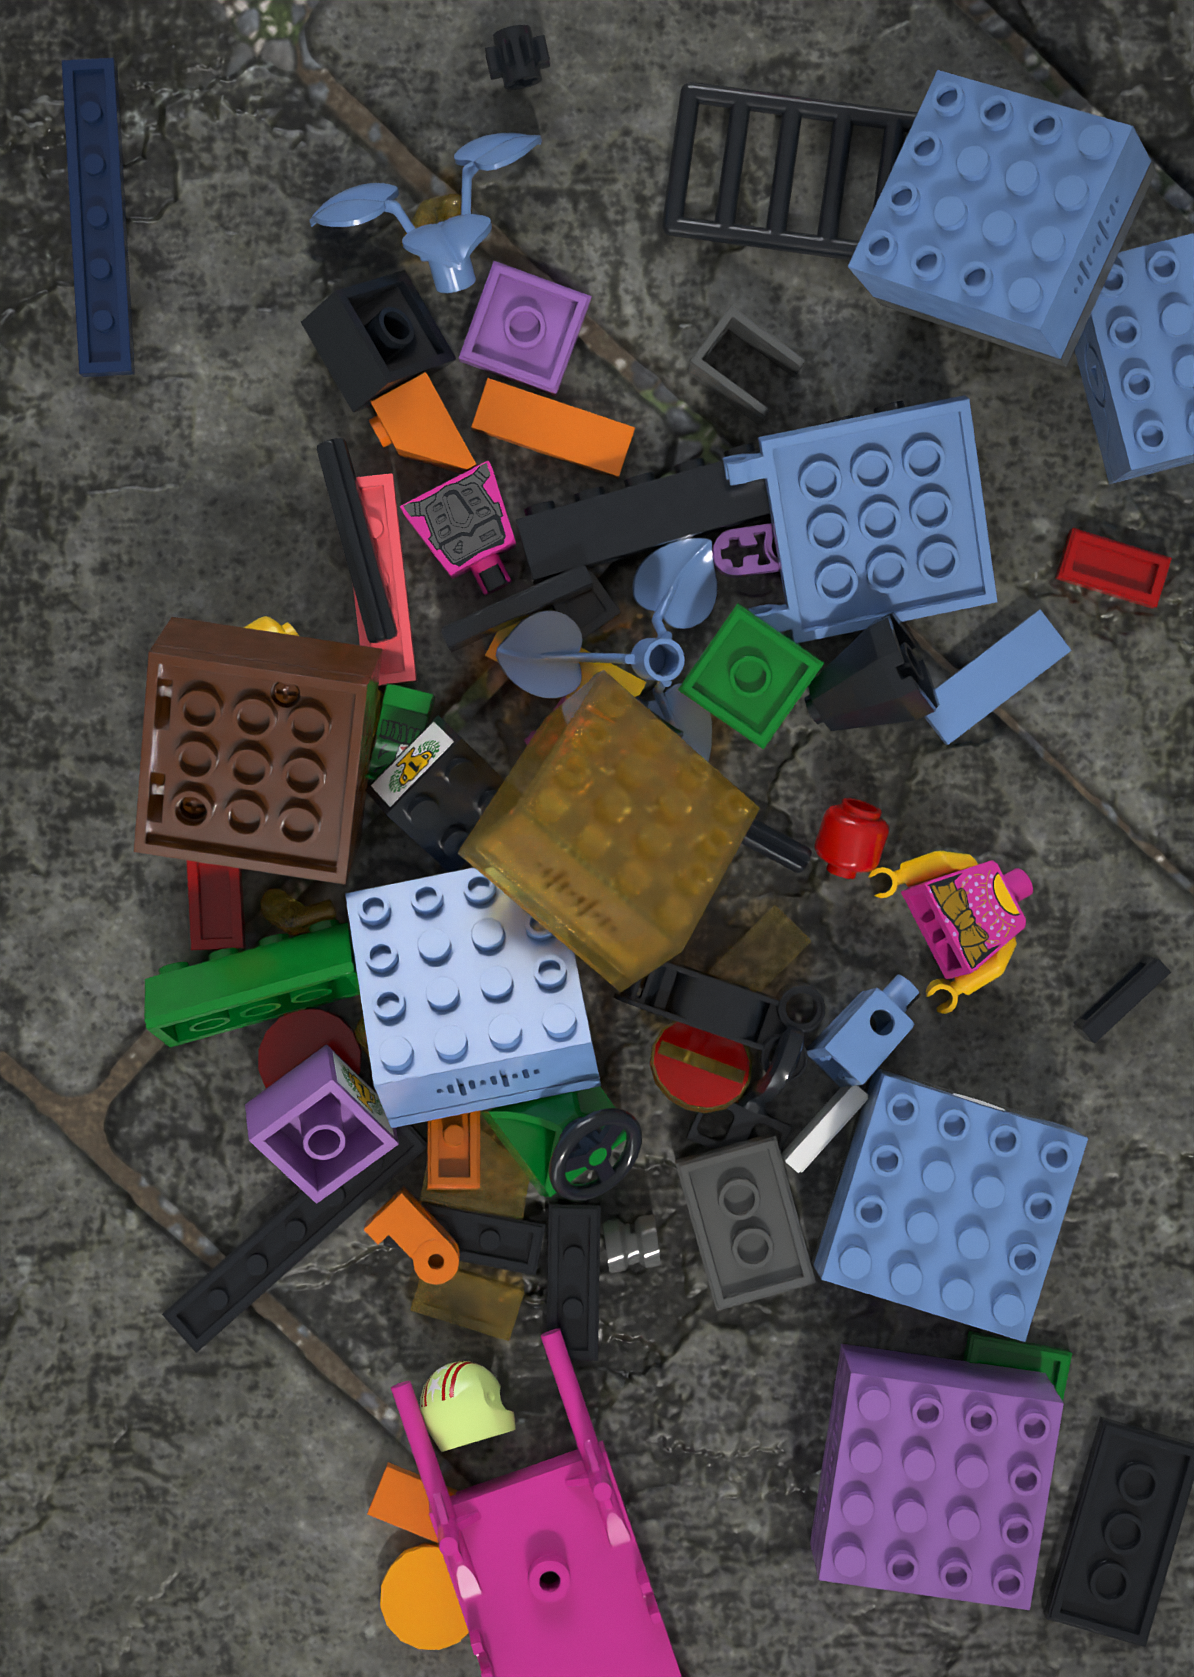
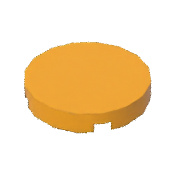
(421, 1600)

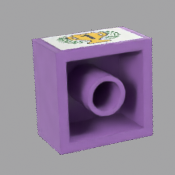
(320, 1124)

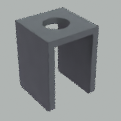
(760, 341)

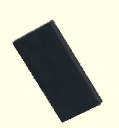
(1122, 1532)

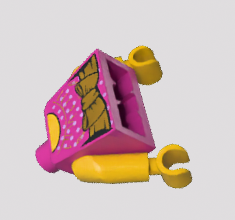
(965, 916)

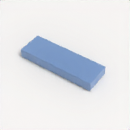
(996, 676)

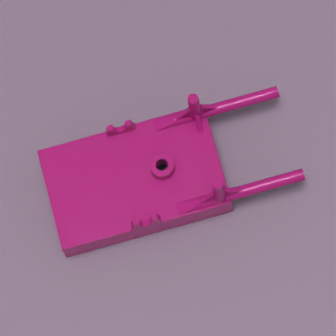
(538, 1520)

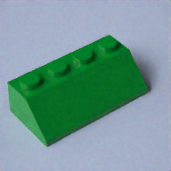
(251, 984)

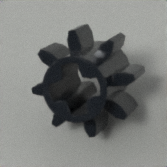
(517, 57)

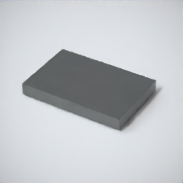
(745, 1221)

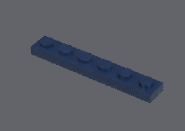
(98, 217)

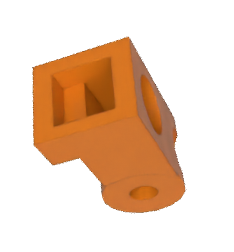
(418, 1234)

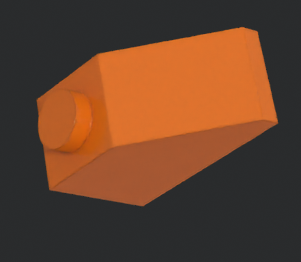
(420, 426)

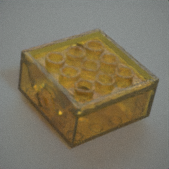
(611, 832)

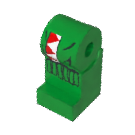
(401, 720)

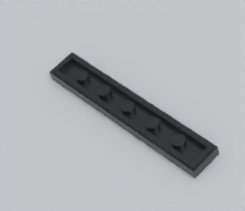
(280, 1246)

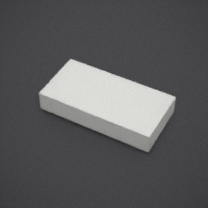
(824, 1127)

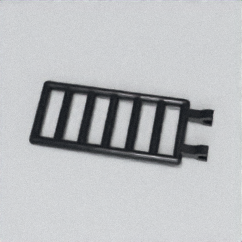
(792, 110)

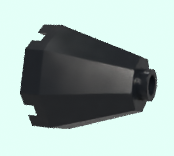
(873, 681)

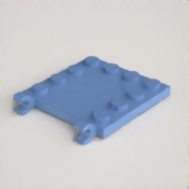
(874, 518)

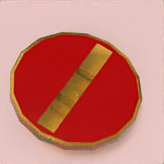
(699, 1068)

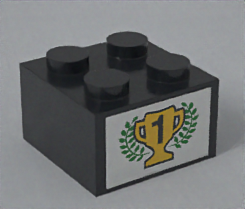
(437, 791)

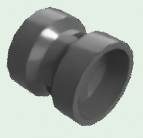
(631, 1243)

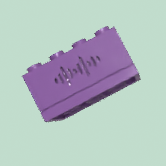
(935, 1477)

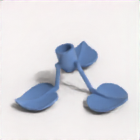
(443, 244)
(672, 581)

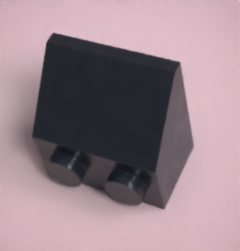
(376, 338)

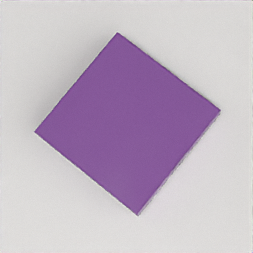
(525, 328)

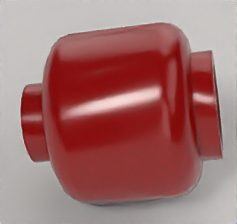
(851, 838)

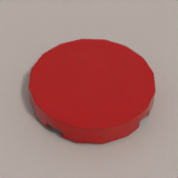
(300, 1036)

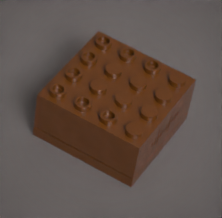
(256, 749)

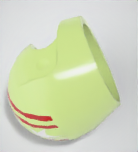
(463, 1406)

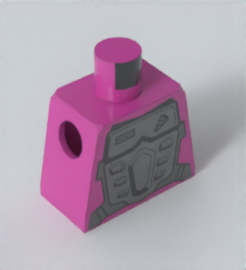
(466, 526)

